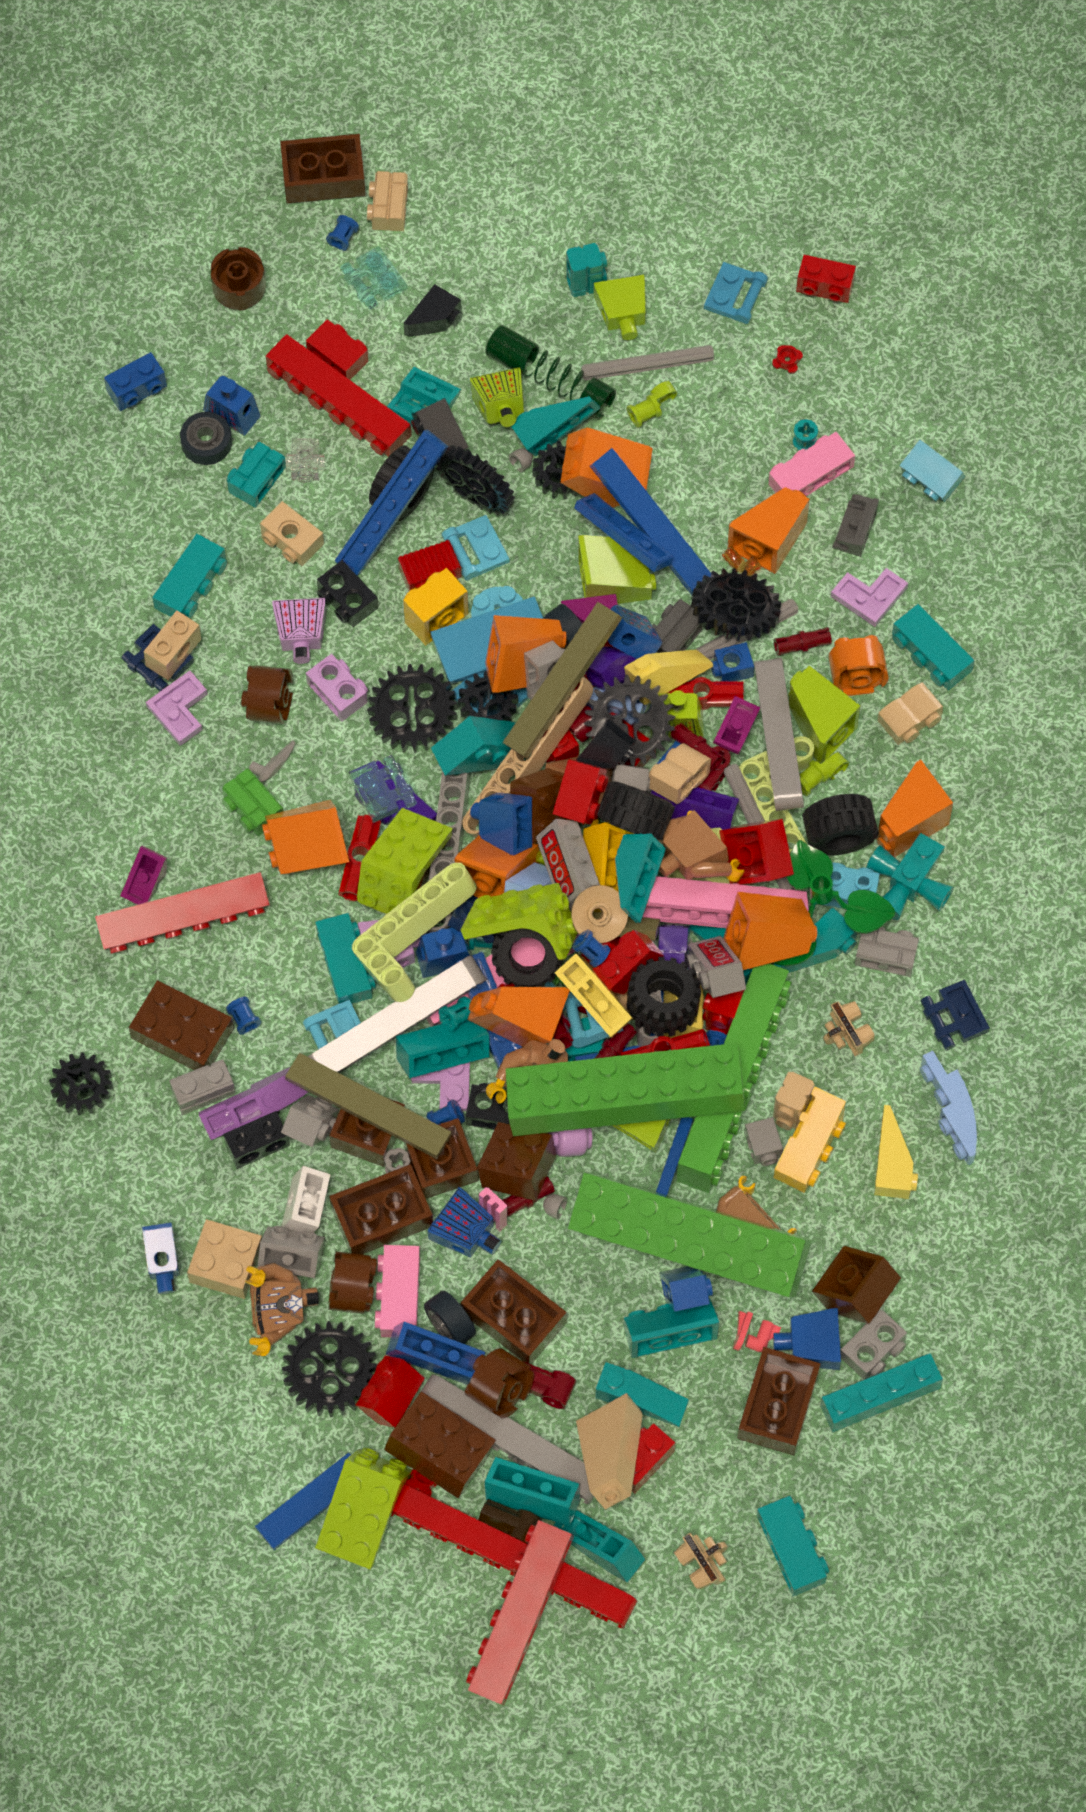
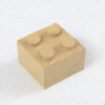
(223, 1258)

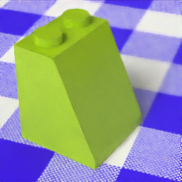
(611, 569)
(822, 712)

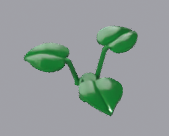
(813, 870)

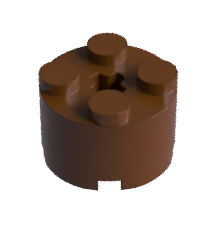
(238, 278)
(267, 694)
(350, 1282)
(499, 1382)

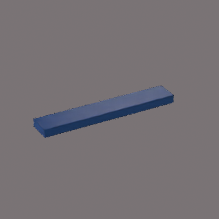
(392, 502)
(649, 517)

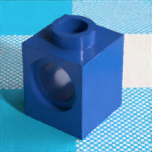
(737, 654)

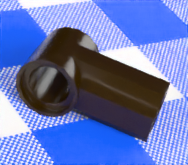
(508, 1520)

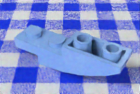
(958, 1115)

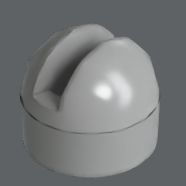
(523, 456)
(552, 1203)

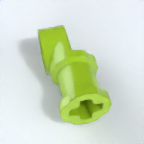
(651, 406)
(821, 772)

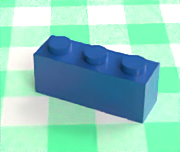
(685, 1288)
(433, 1352)

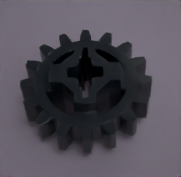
(552, 475)
(478, 693)
(76, 1071)

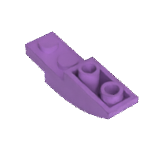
(261, 1099)

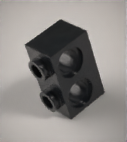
(352, 591)
(488, 1117)
(256, 1140)

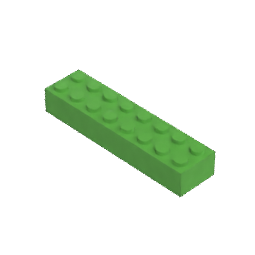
(752, 1029)
(625, 1089)
(690, 1234)

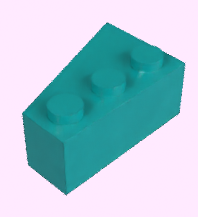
(473, 746)

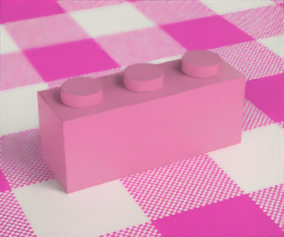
(813, 467)
(398, 1287)

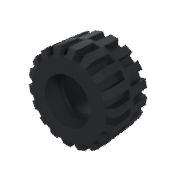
(385, 474)
(635, 810)
(840, 824)
(516, 973)
(669, 977)

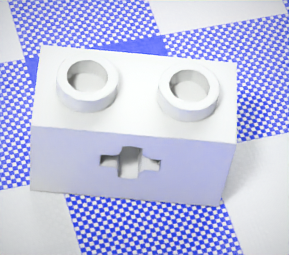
(305, 1200)

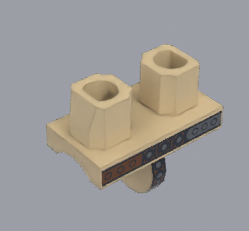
(843, 1017)
(695, 1549)

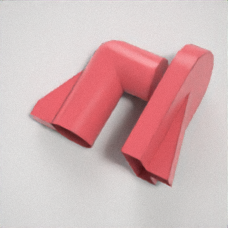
(763, 1337)

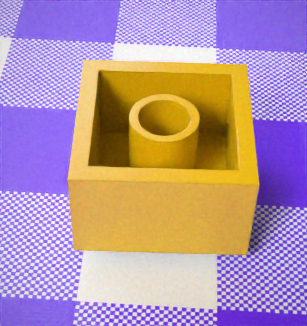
(435, 605)

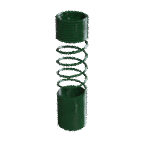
(514, 350)

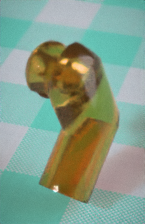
(739, 563)

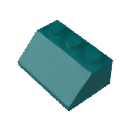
(669, 1329)

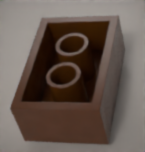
(322, 168)
(181, 1027)
(381, 1210)
(514, 1312)
(778, 1401)
(439, 1444)

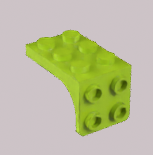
(399, 860)
(536, 908)
(362, 1507)

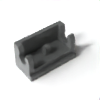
(856, 525)

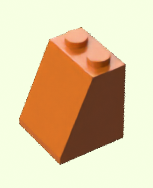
(589, 445)
(770, 528)
(509, 641)
(915, 808)
(305, 838)
(493, 866)
(768, 929)
(519, 1012)

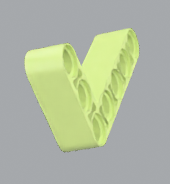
(763, 786)
(406, 924)

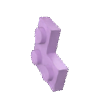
(873, 601)
(172, 706)
(453, 1084)

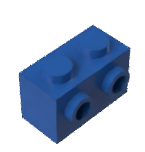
(135, 381)

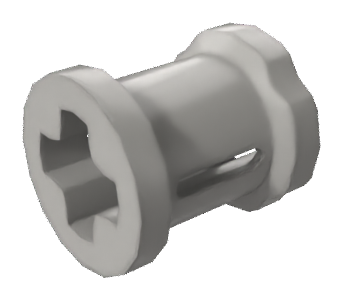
(395, 1156)

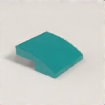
(424, 389)

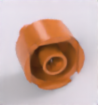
(858, 665)

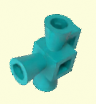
(912, 874)

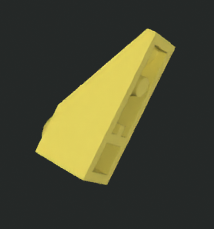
(667, 669)
(594, 994)
(895, 1164)

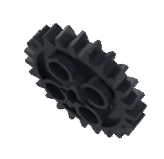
(475, 480)
(736, 604)
(438, 705)
(655, 717)
(310, 1386)

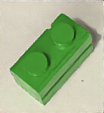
(250, 801)

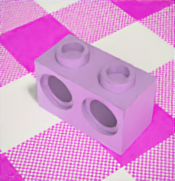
(332, 690)

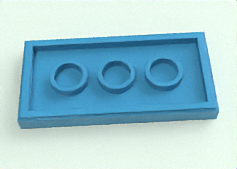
(465, 644)

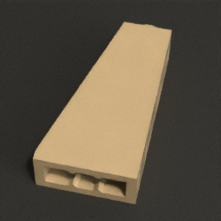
(610, 1449)

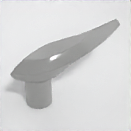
(273, 765)

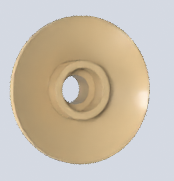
(612, 917)

